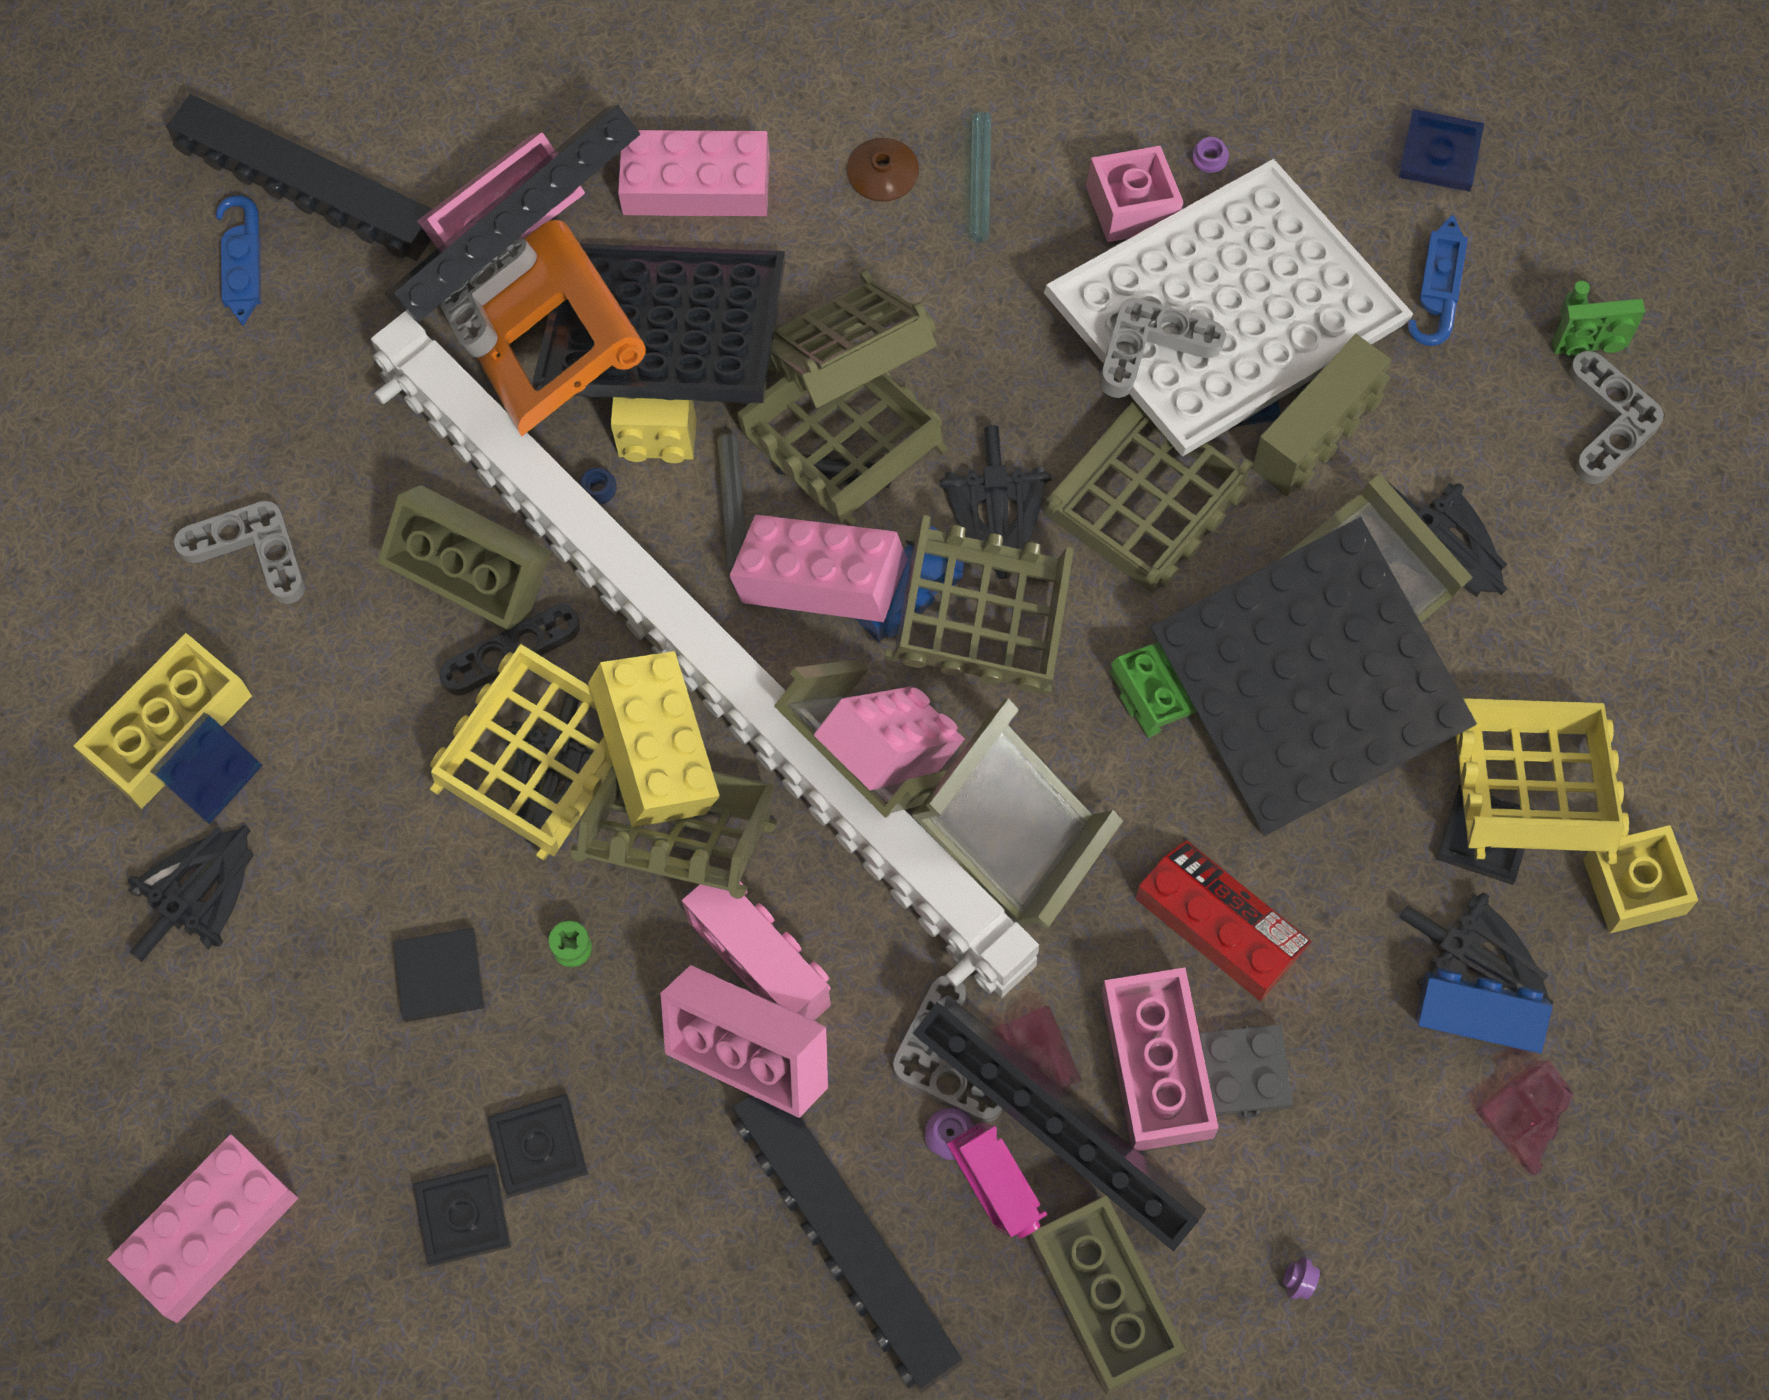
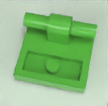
(1595, 325)
(1150, 688)

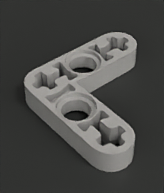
(465, 305)
(1140, 332)
(1625, 423)
(262, 536)
(913, 1047)

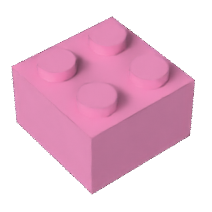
(1132, 191)

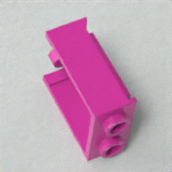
(997, 1180)

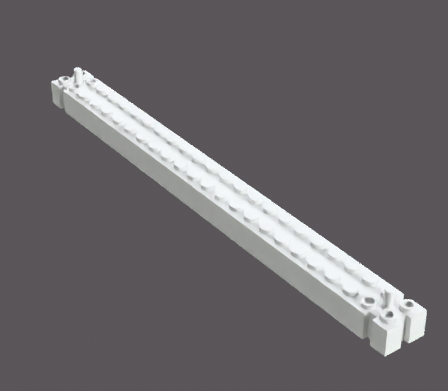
(708, 657)

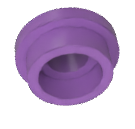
(1213, 146)
(1301, 1279)

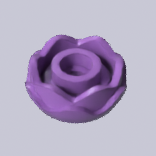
(939, 1124)

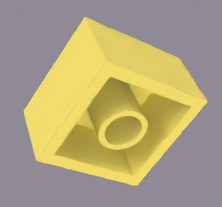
(654, 429)
(1644, 884)

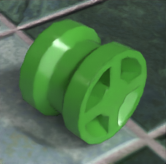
(575, 951)

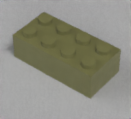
(1322, 415)
(464, 556)
(1106, 1295)

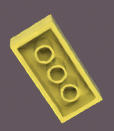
(157, 714)
(653, 739)

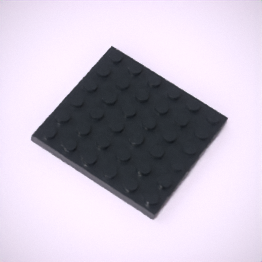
(697, 311)
(1313, 676)

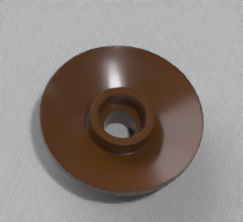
(886, 181)

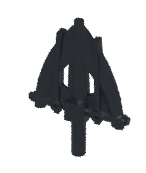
(996, 488)
(1481, 557)
(520, 764)
(217, 856)
(1462, 947)

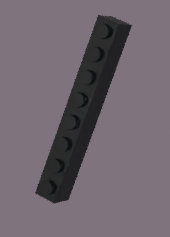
(300, 176)
(513, 213)
(1060, 1122)
(850, 1241)

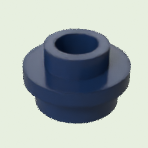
(602, 476)

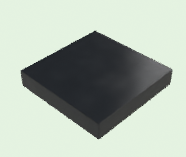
(1498, 863)
(439, 974)
(537, 1145)
(462, 1215)

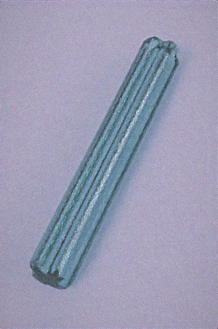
(980, 177)

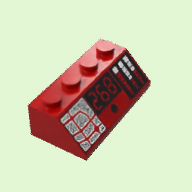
(1222, 919)

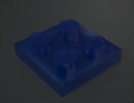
(1441, 150)
(206, 768)

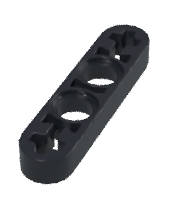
(507, 642)

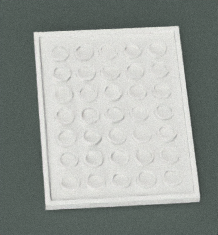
(1259, 267)

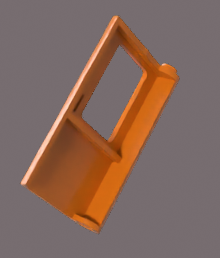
(557, 275)

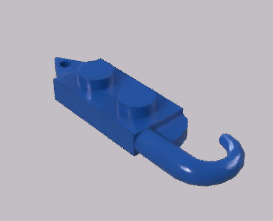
(241, 259)
(1441, 281)

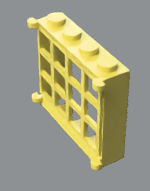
(470, 729)
(1539, 827)

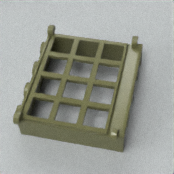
(857, 364)
(1104, 454)
(838, 503)
(989, 555)
(737, 798)

